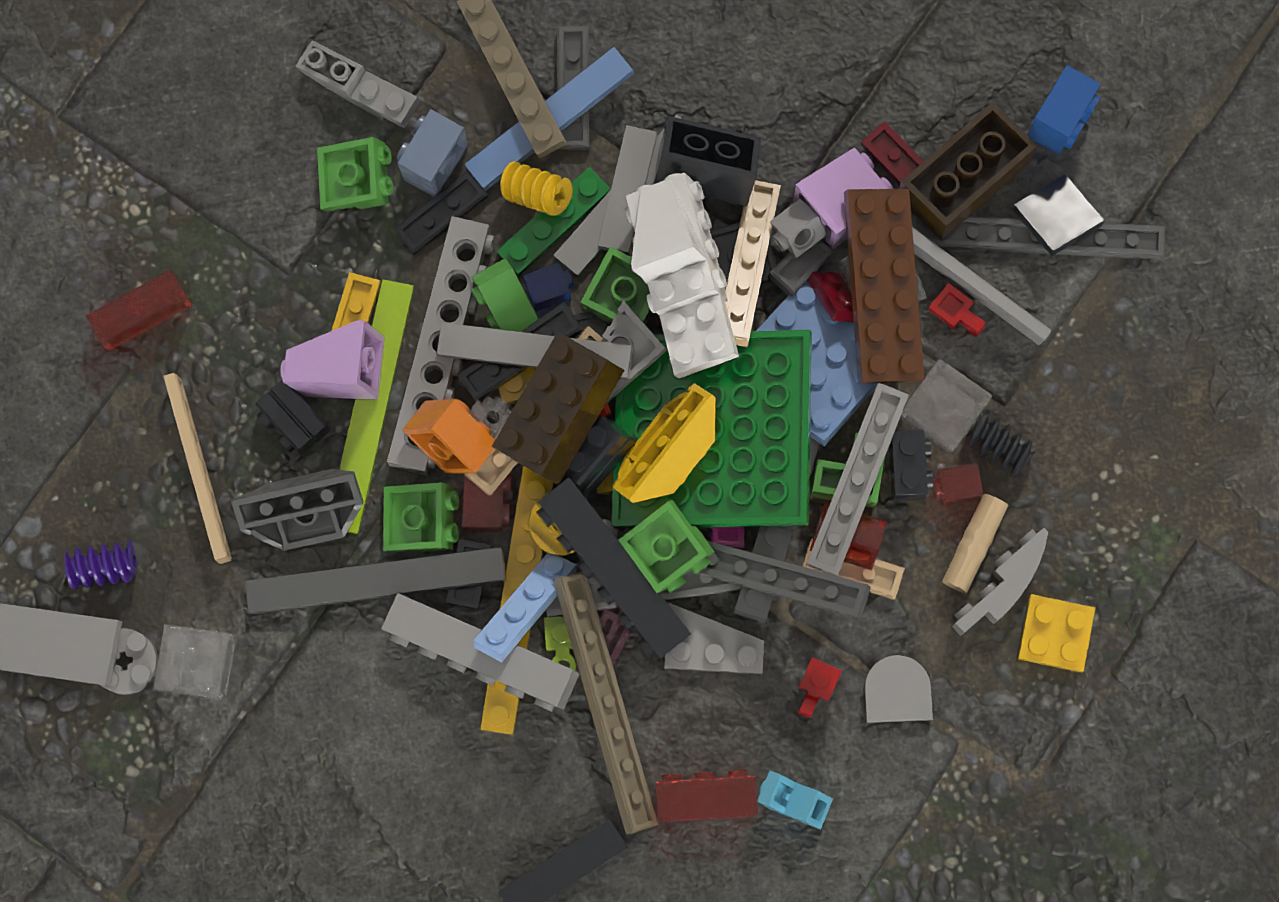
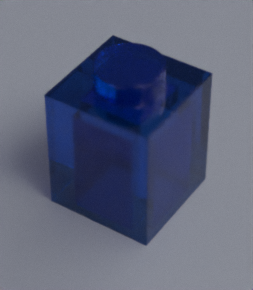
(548, 286)

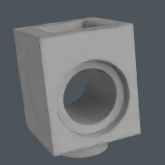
(797, 228)

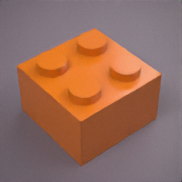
(450, 436)

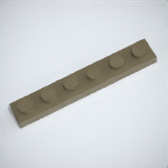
(513, 76)

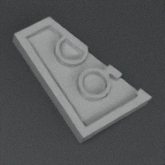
(630, 330)
(714, 647)

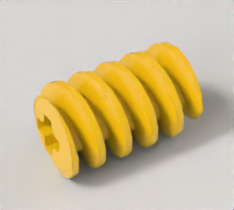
(535, 188)

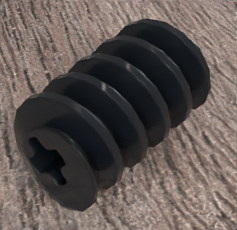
(1000, 443)

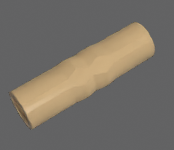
(975, 543)

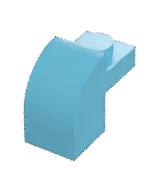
(794, 800)

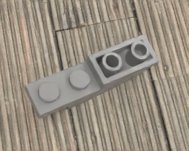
(357, 85)
(1013, 574)

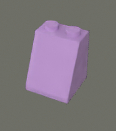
(826, 187)
(337, 363)

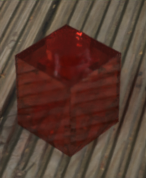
(958, 484)

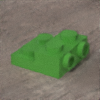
(354, 174)
(420, 518)
(667, 548)

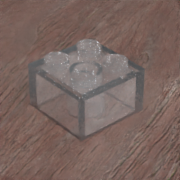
(945, 406)
(194, 662)

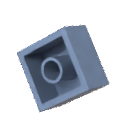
(432, 152)

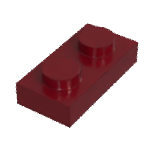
(891, 152)
(833, 295)

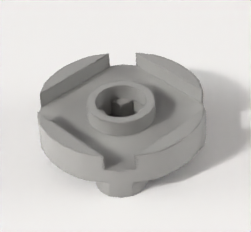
(143, 666)

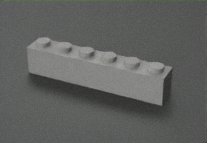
(454, 640)

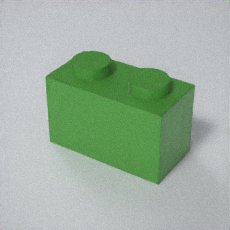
(504, 298)

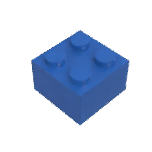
(1060, 116)

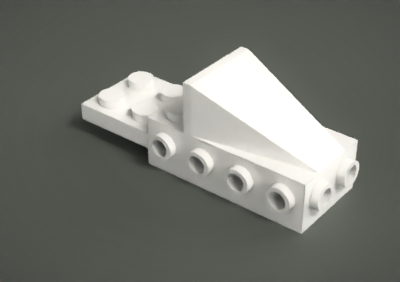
(682, 272)

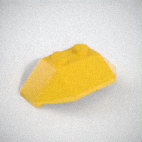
(669, 447)

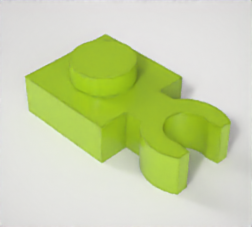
(558, 640)

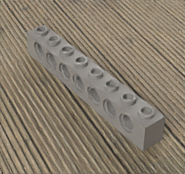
(460, 236)

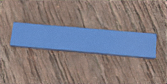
(565, 106)

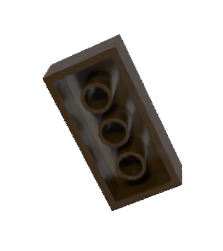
(968, 170)
(558, 408)

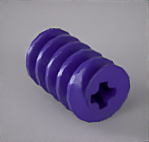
(101, 566)

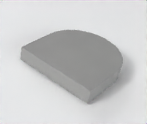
(897, 691)

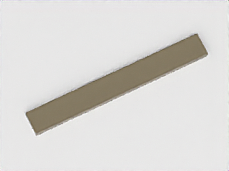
(605, 702)

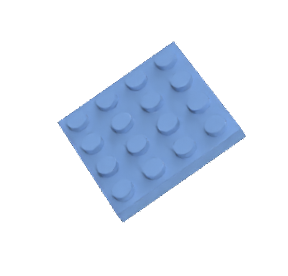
(834, 361)

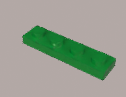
(546, 230)

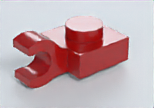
(953, 308)
(818, 683)

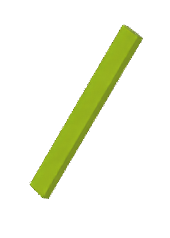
(370, 414)

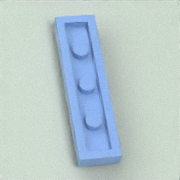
(523, 608)

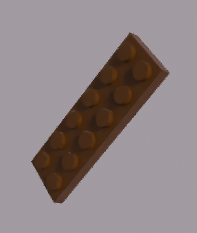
(883, 286)

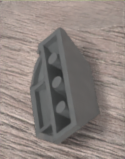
(300, 509)

